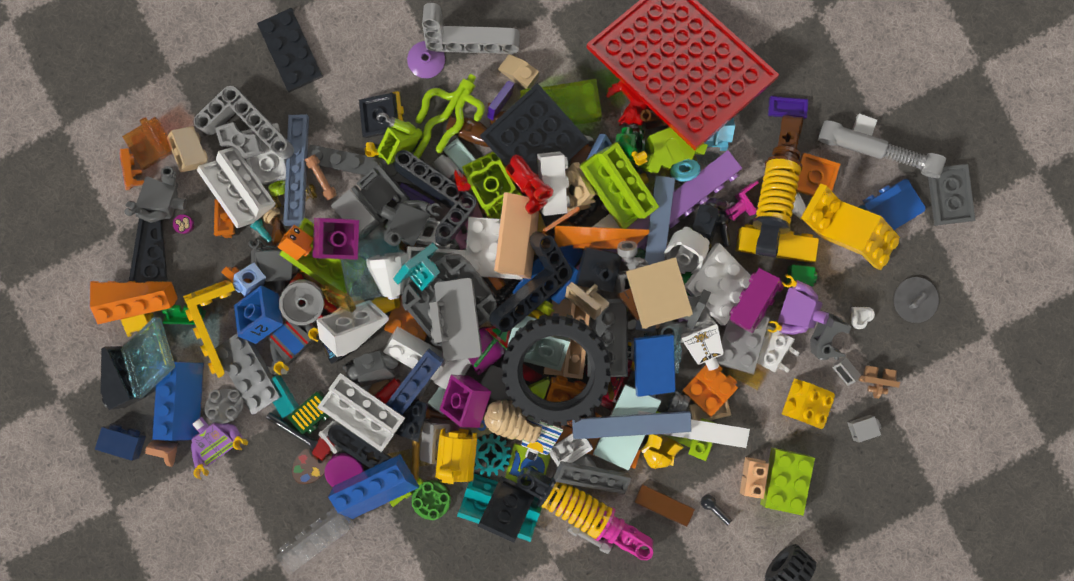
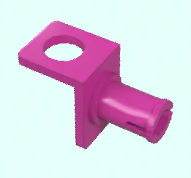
(743, 203)

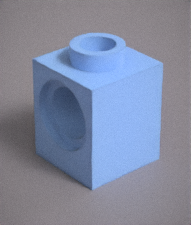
(251, 272)

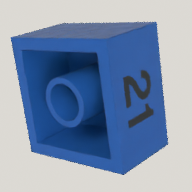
(258, 314)

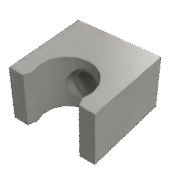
(351, 207)

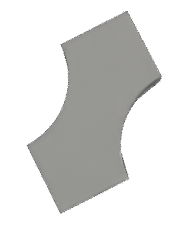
(246, 144)

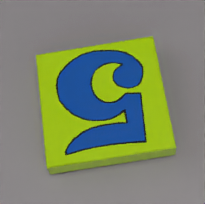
(518, 461)

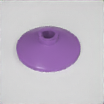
(422, 68)

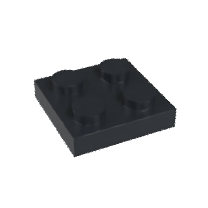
(371, 107)

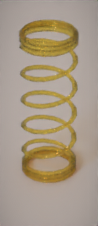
(312, 190)

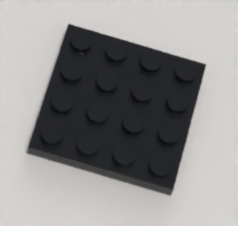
(533, 128)

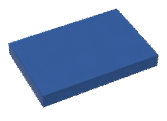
(654, 365)

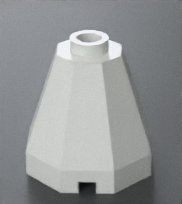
(384, 270)

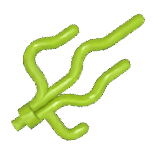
(457, 101)

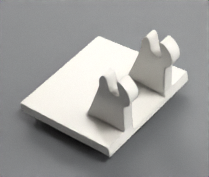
(774, 349)

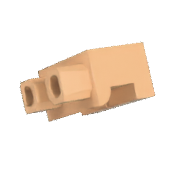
(756, 476)

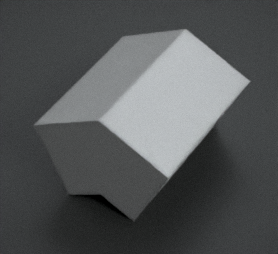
(848, 368)

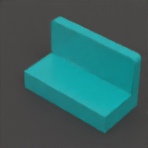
(287, 403)

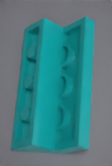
(477, 498)

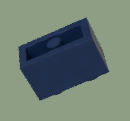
(120, 442)

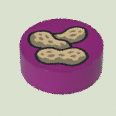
(183, 224)

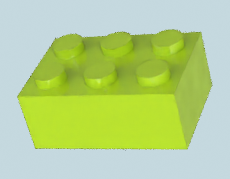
(788, 481)

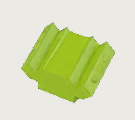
(667, 149)
(489, 183)

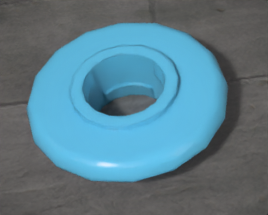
(691, 165)

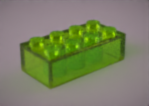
(576, 100)

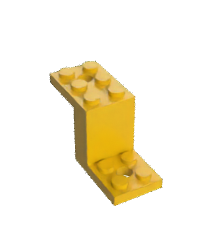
(851, 227)

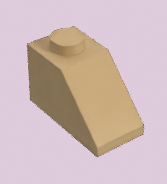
(519, 71)

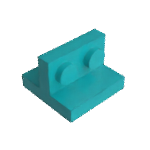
(419, 268)

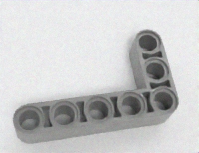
(466, 39)
(250, 117)

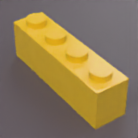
(791, 246)

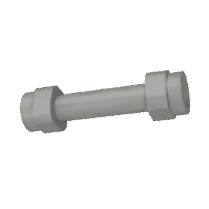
(603, 545)

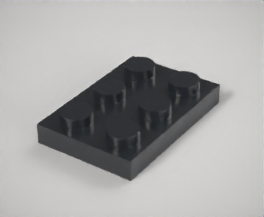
(506, 510)

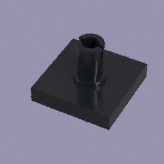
(598, 268)

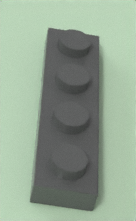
(592, 477)

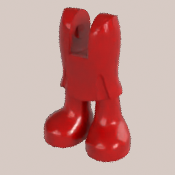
(530, 183)

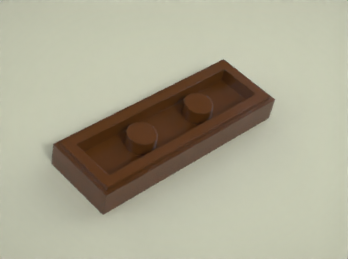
(664, 505)

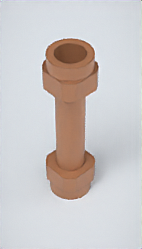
(312, 162)

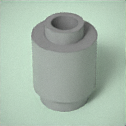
(446, 167)

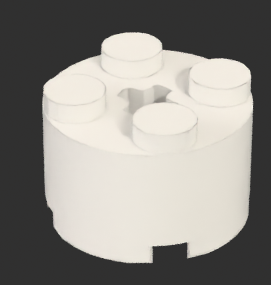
(688, 249)

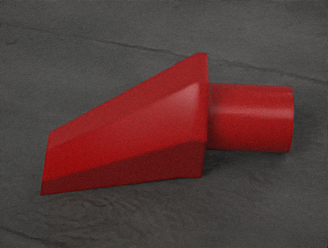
(461, 181)

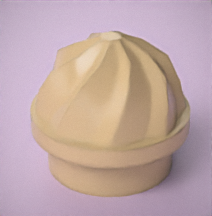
(270, 216)

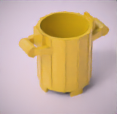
(456, 456)

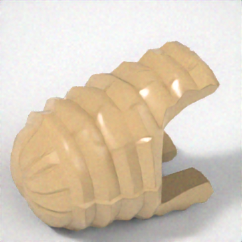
(509, 422)

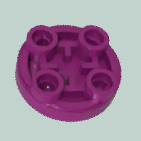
(341, 468)

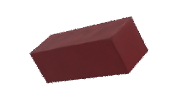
(530, 374)

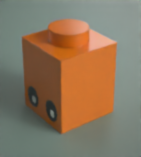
(296, 243)

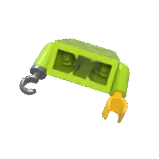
(398, 137)

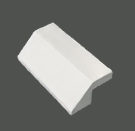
(236, 187)
(361, 412)

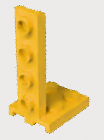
(204, 297)

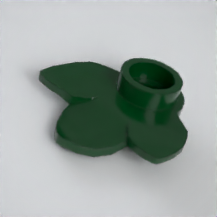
(641, 146)

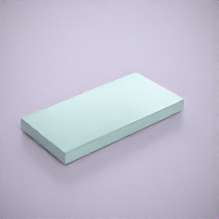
(623, 449)

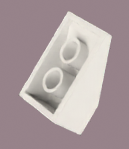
(347, 331)

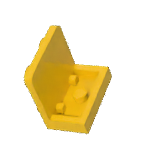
(808, 403)

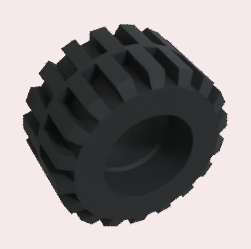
(791, 565)

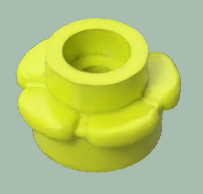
(546, 308)

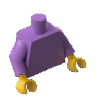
(799, 309)

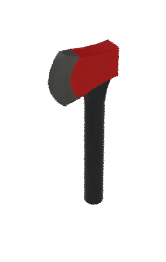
(320, 448)

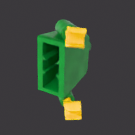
(627, 142)

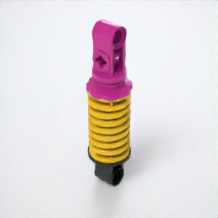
(585, 512)

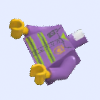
(212, 443)

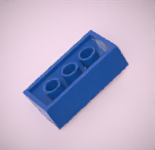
(178, 402)
(373, 488)

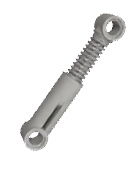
(835, 134)

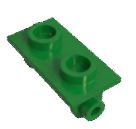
(176, 315)

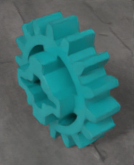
(498, 455)

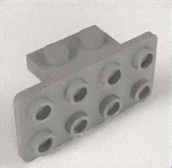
(455, 319)

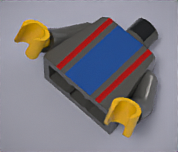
(290, 342)

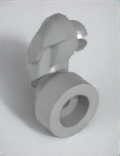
(627, 251)

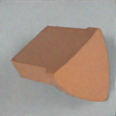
(163, 449)

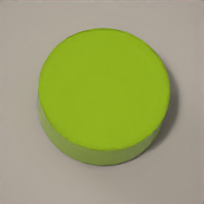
(277, 188)

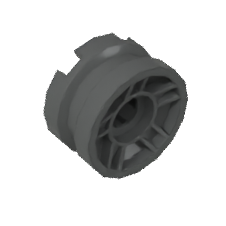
(677, 403)

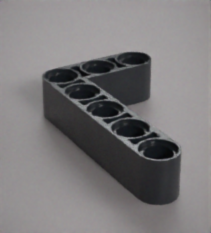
(439, 192)
(549, 275)

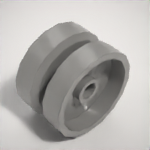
(304, 313)

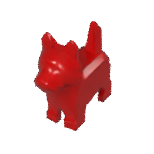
(633, 111)

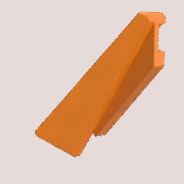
(596, 237)

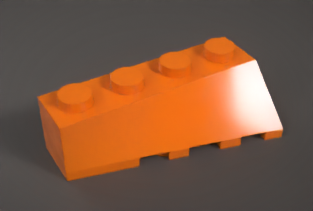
(123, 300)

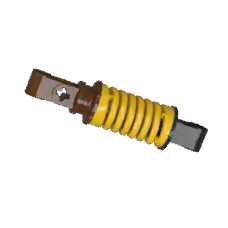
(779, 188)

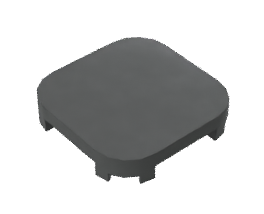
(451, 268)

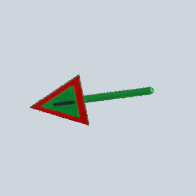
(501, 337)

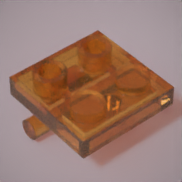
(148, 142)

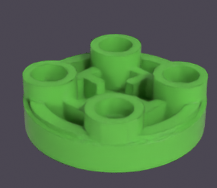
(431, 500)

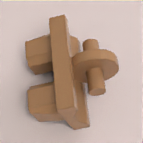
(888, 379)

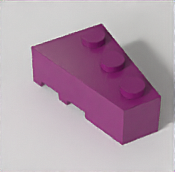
(755, 300)

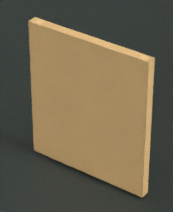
(659, 293)

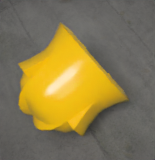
(660, 451)

